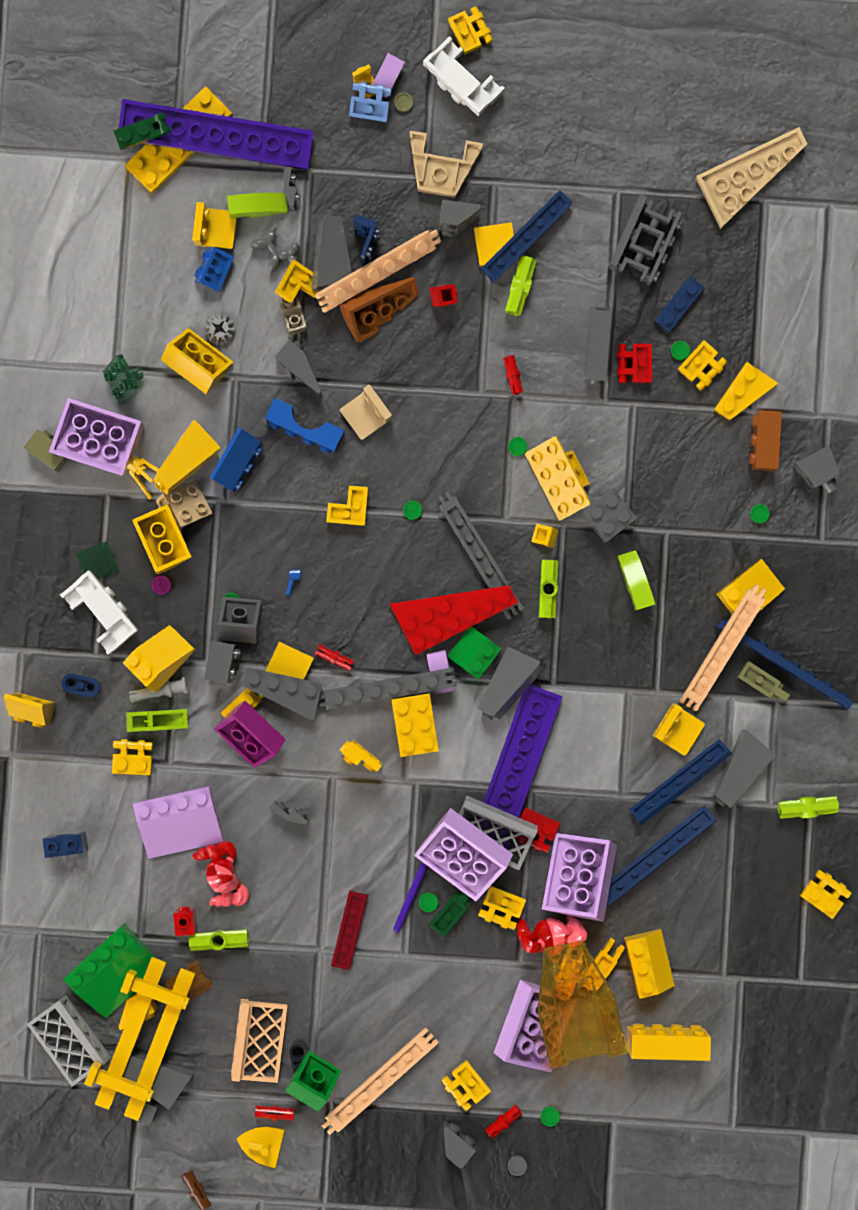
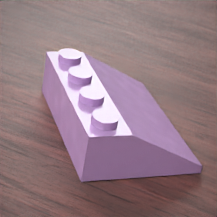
(96, 437)
(178, 821)
(463, 855)
(579, 876)
(522, 1036)

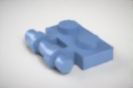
(370, 108)

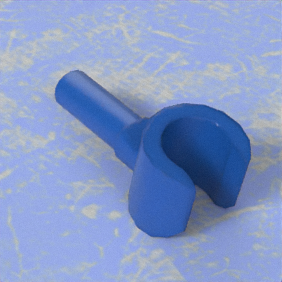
(295, 574)

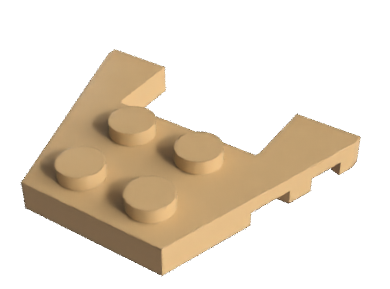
(438, 173)

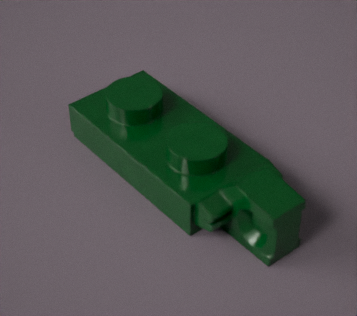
(450, 913)

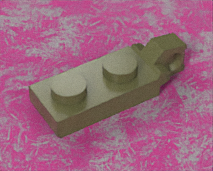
(762, 682)

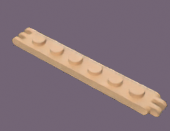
(378, 270)
(724, 647)
(379, 1081)

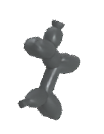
(274, 262)

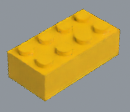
(668, 1042)

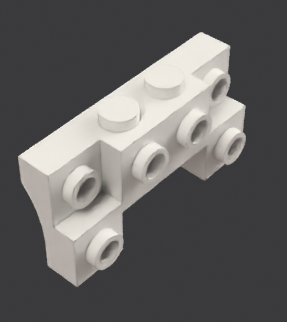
(459, 81)
(104, 607)

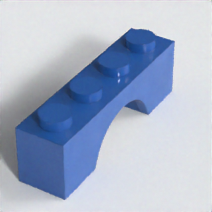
(327, 436)

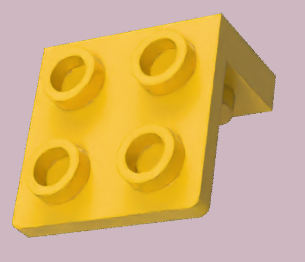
(213, 227)
(678, 729)

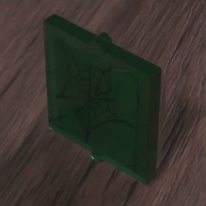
(97, 560)

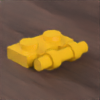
(465, 33)
(698, 360)
(132, 764)
(822, 899)
(504, 902)
(471, 1082)

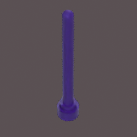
(410, 897)

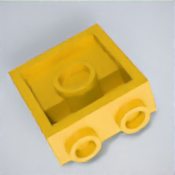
(354, 753)

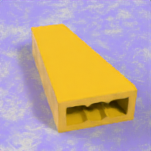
(186, 458)

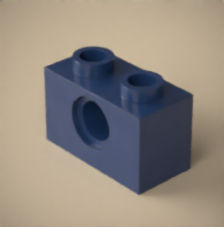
(65, 844)

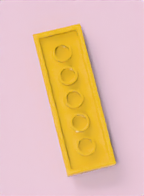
(157, 163)

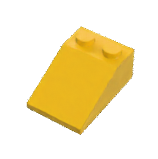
(756, 574)
(159, 658)
(29, 708)

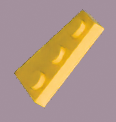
(744, 390)

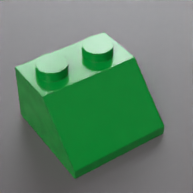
(474, 652)
(313, 1081)

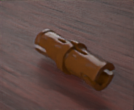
(196, 1190)

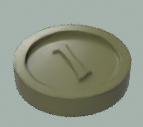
(403, 102)

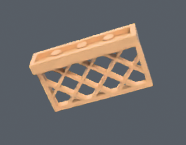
(242, 1044)

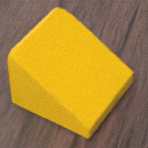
(545, 535)

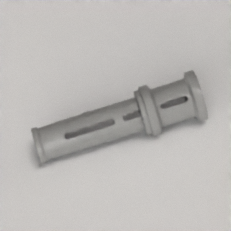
(169, 688)

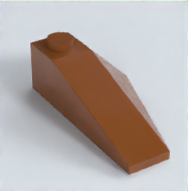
(374, 307)

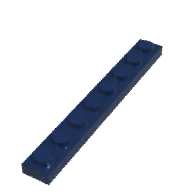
(792, 668)
(659, 853)

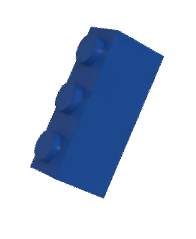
(237, 460)

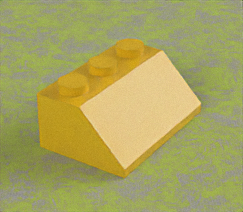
(196, 360)
(162, 539)
(649, 963)

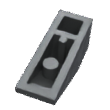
(295, 362)

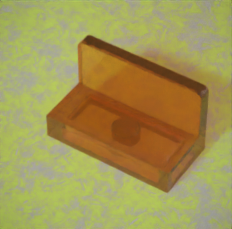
(199, 983)

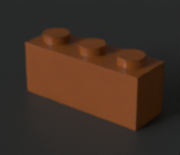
(765, 440)

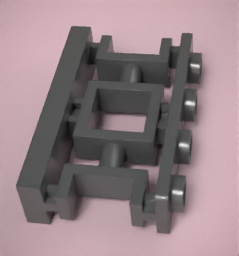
(631, 234)

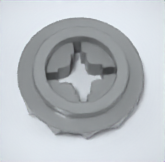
(220, 337)

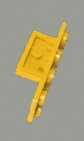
(559, 477)

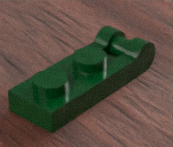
(141, 131)

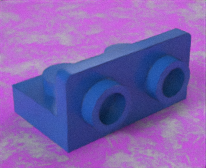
(213, 268)

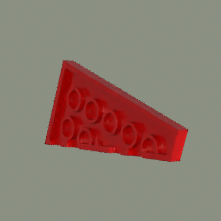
(441, 617)

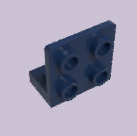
(364, 228)

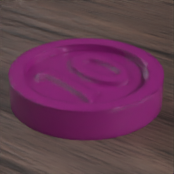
(161, 585)

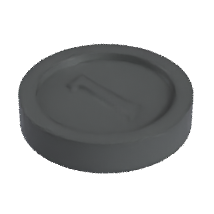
(517, 1165)

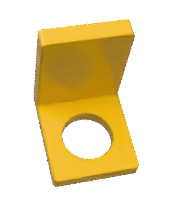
(364, 74)

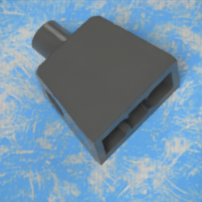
(819, 469)

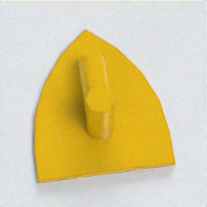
(262, 1144)

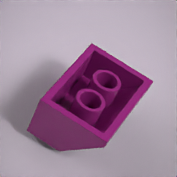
(250, 734)

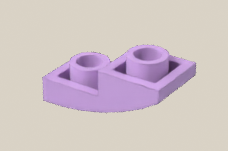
(389, 71)
(439, 661)

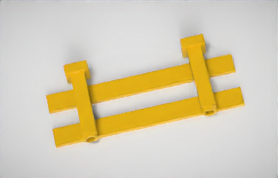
(146, 991)

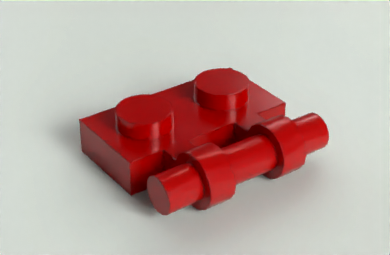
(641, 363)
(546, 829)

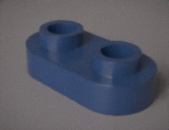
(81, 686)

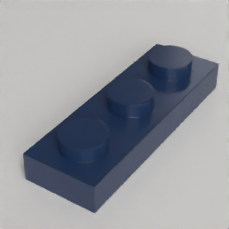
(679, 304)

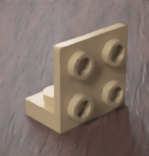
(366, 413)
(186, 504)

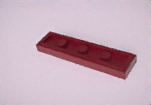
(349, 930)

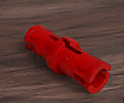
(513, 375)
(334, 657)
(260, 1112)
(503, 1121)

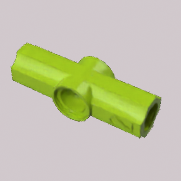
(520, 286)
(547, 602)
(808, 807)
(231, 939)

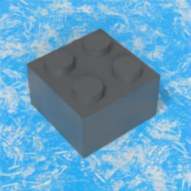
(609, 515)
(222, 662)

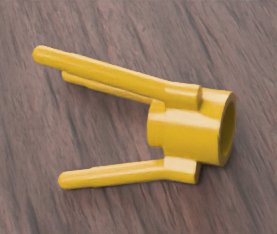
(137, 467)

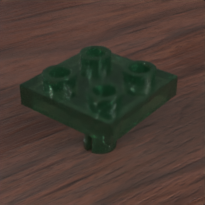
(122, 379)

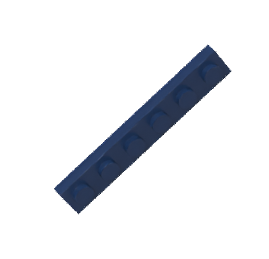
(526, 236)
(680, 782)

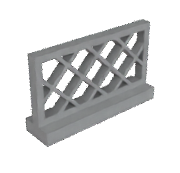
(505, 820)
(78, 1028)

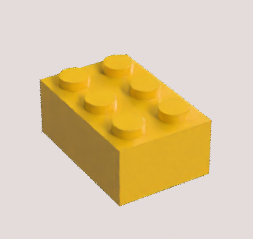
(415, 725)

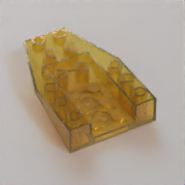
(577, 1007)

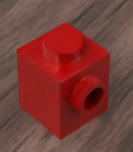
(443, 295)
(185, 921)

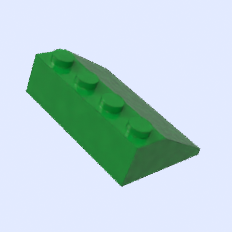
(104, 970)

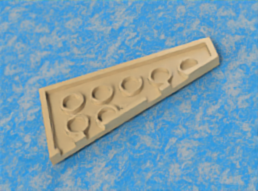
(741, 178)

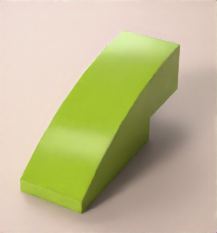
(256, 204)
(636, 580)
(156, 720)

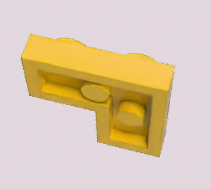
(295, 278)
(354, 512)

